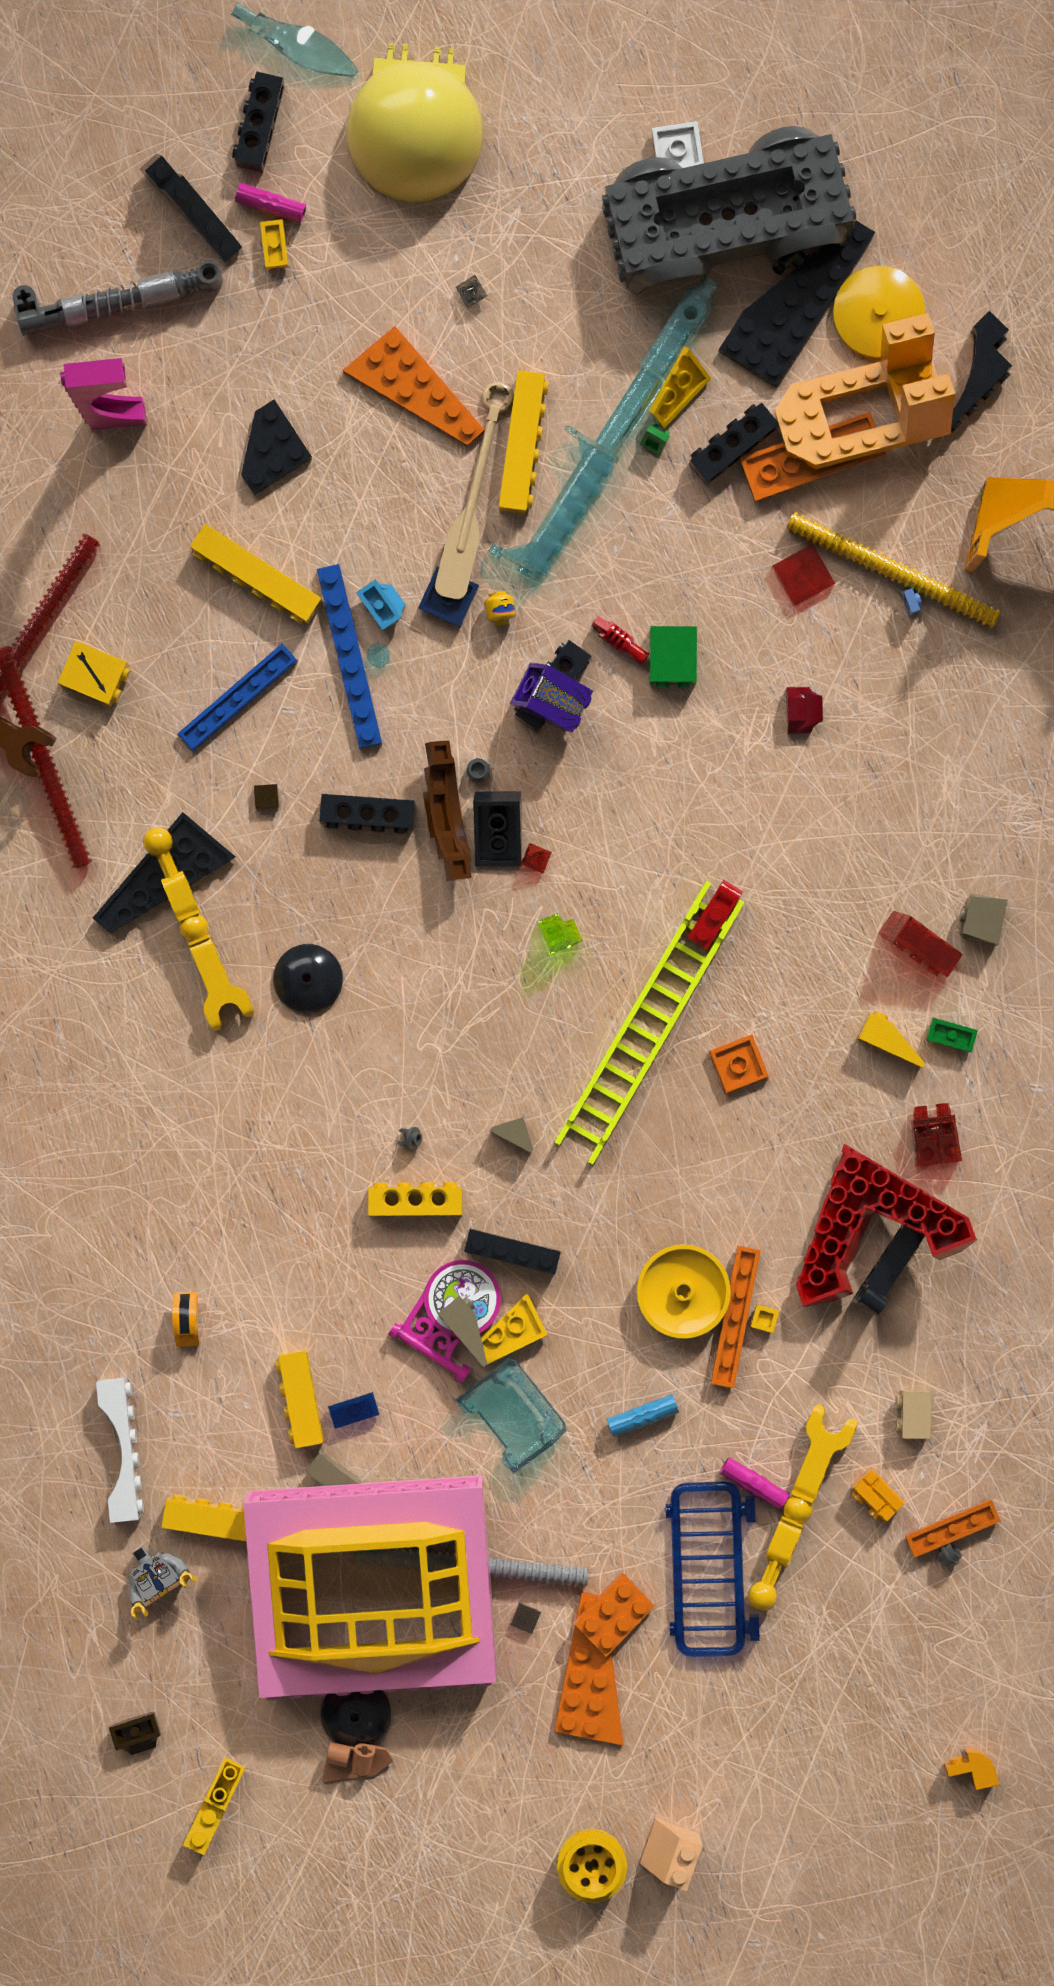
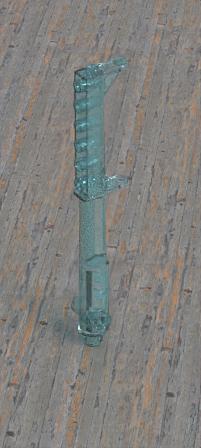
(600, 454)

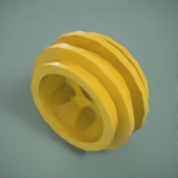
(615, 1874)

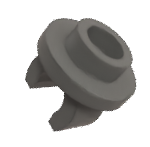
(413, 1138)

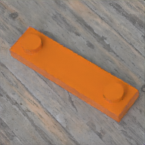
(952, 1528)

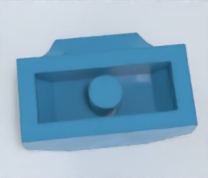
(382, 603)

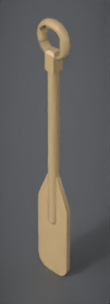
(464, 534)

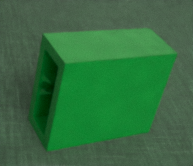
(673, 656)

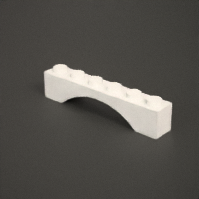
(114, 1401)

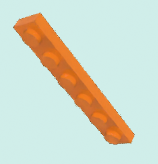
(736, 1317)

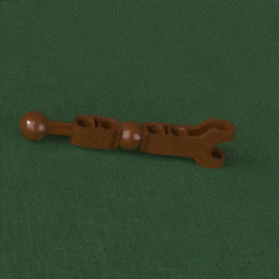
(18, 744)

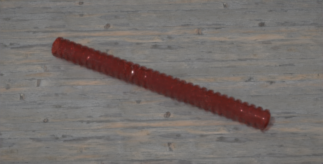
(52, 601)
(44, 761)

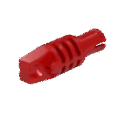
(619, 639)

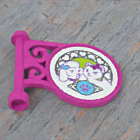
(444, 1286)

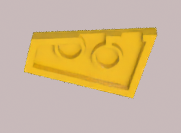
(679, 388)
(513, 1331)

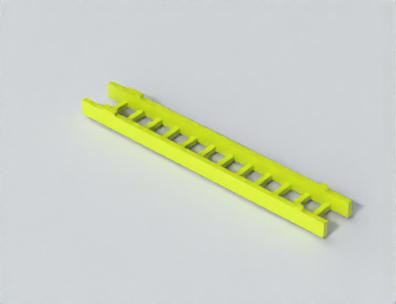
(628, 1024)

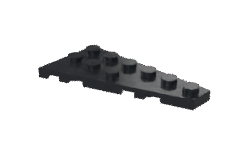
(192, 852)

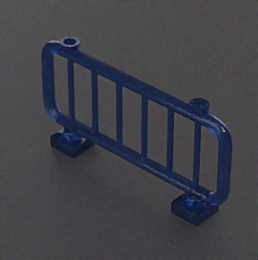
(738, 1509)

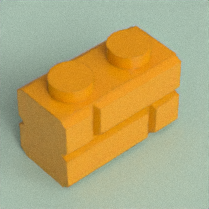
(877, 1494)

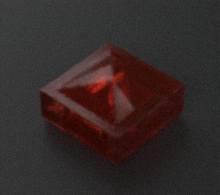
(536, 858)

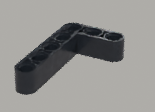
(887, 1269)

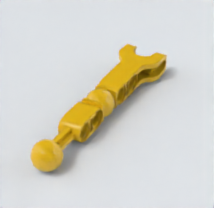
(195, 930)
(798, 1506)

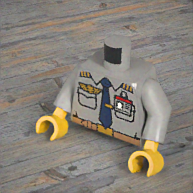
(155, 1578)

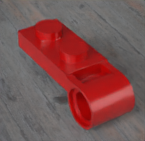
(715, 914)

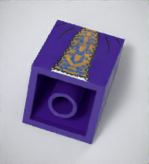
(552, 697)

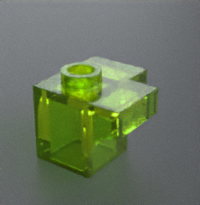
(559, 933)

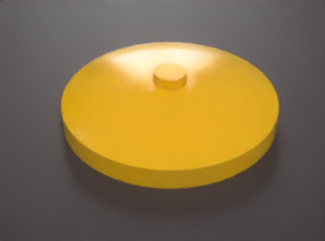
(870, 300)
(683, 1291)

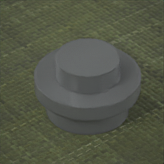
(478, 769)

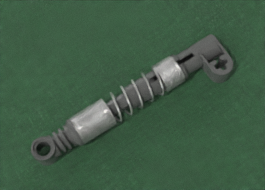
(79, 308)

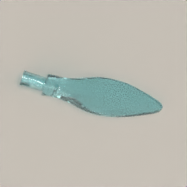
(298, 43)

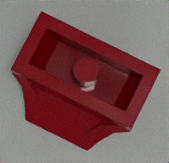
(803, 710)

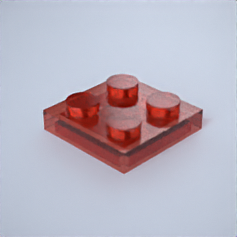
(803, 575)

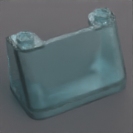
(514, 1413)

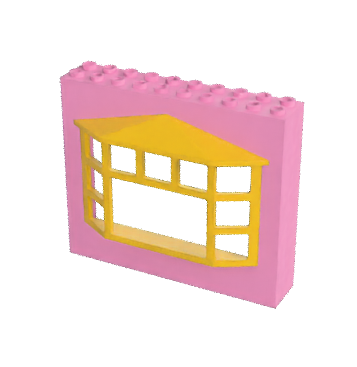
(371, 1519)

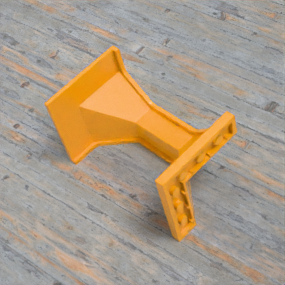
(1004, 505)

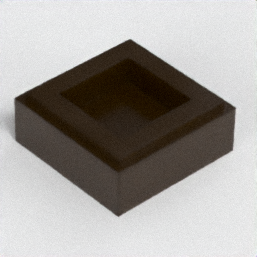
(266, 796)

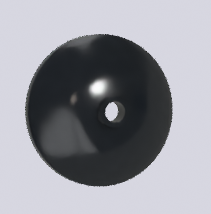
(324, 983)
(373, 1720)

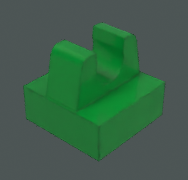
(655, 440)

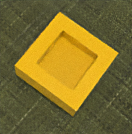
(764, 1318)

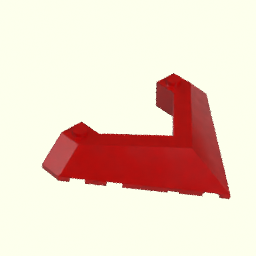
(855, 1193)

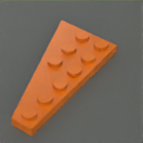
(407, 380)
(589, 1690)

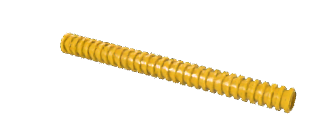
(894, 570)

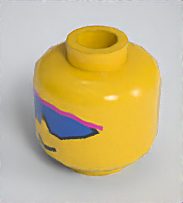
(500, 608)

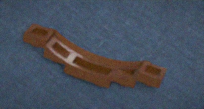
(444, 811)

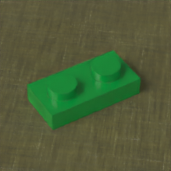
(951, 1035)

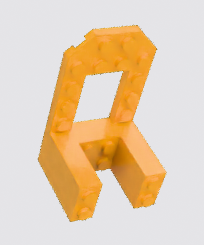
(918, 396)

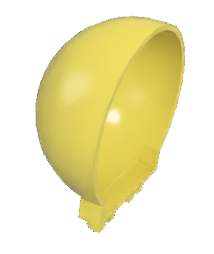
(415, 127)

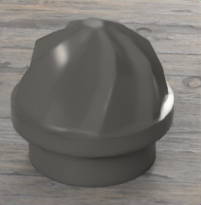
(949, 1555)

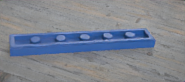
(237, 697)

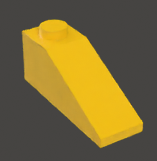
(885, 1037)

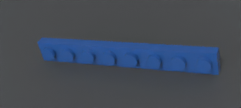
(349, 656)

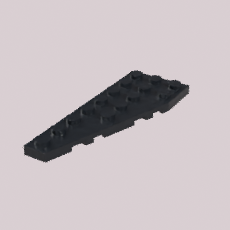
(782, 319)

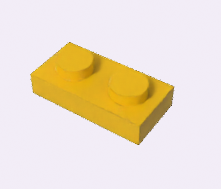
(274, 244)

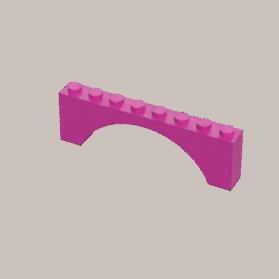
(88, 387)

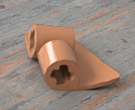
(354, 1762)

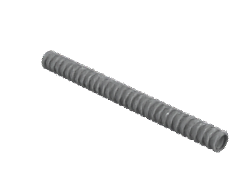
(497, 1567)

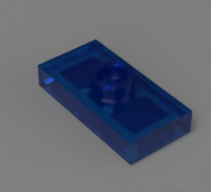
(353, 1410)

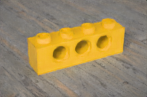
(378, 1206)

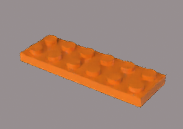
(775, 472)

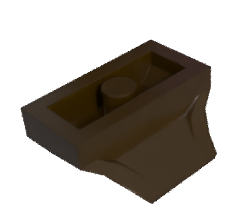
(136, 1733)

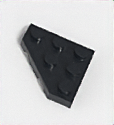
(271, 449)

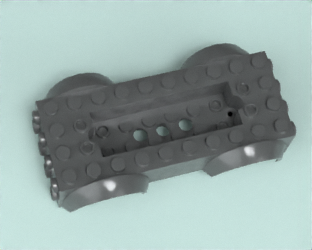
(786, 174)

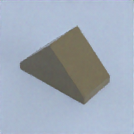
(515, 1132)

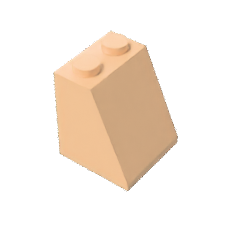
(671, 1853)

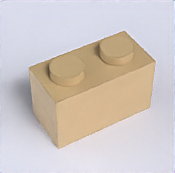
(914, 1414)

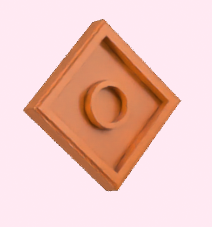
(738, 1064)

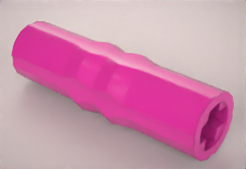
(270, 203)
(754, 1483)

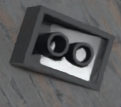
(497, 828)

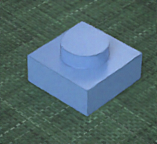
(912, 602)

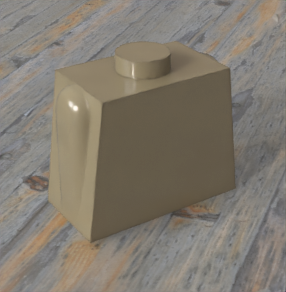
(983, 919)

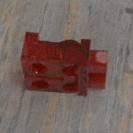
(931, 1130)

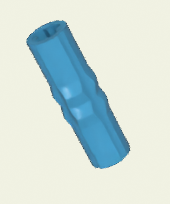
(643, 1415)

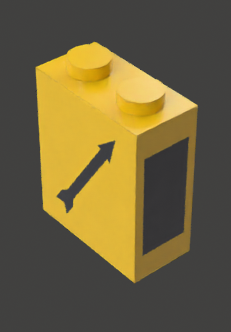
(94, 674)

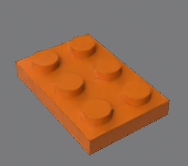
(613, 1614)

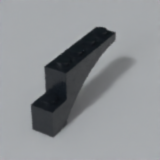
(191, 206)
(987, 366)

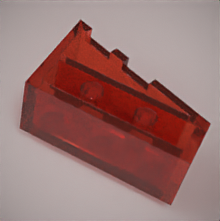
(920, 943)

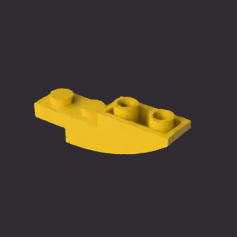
(214, 1806)

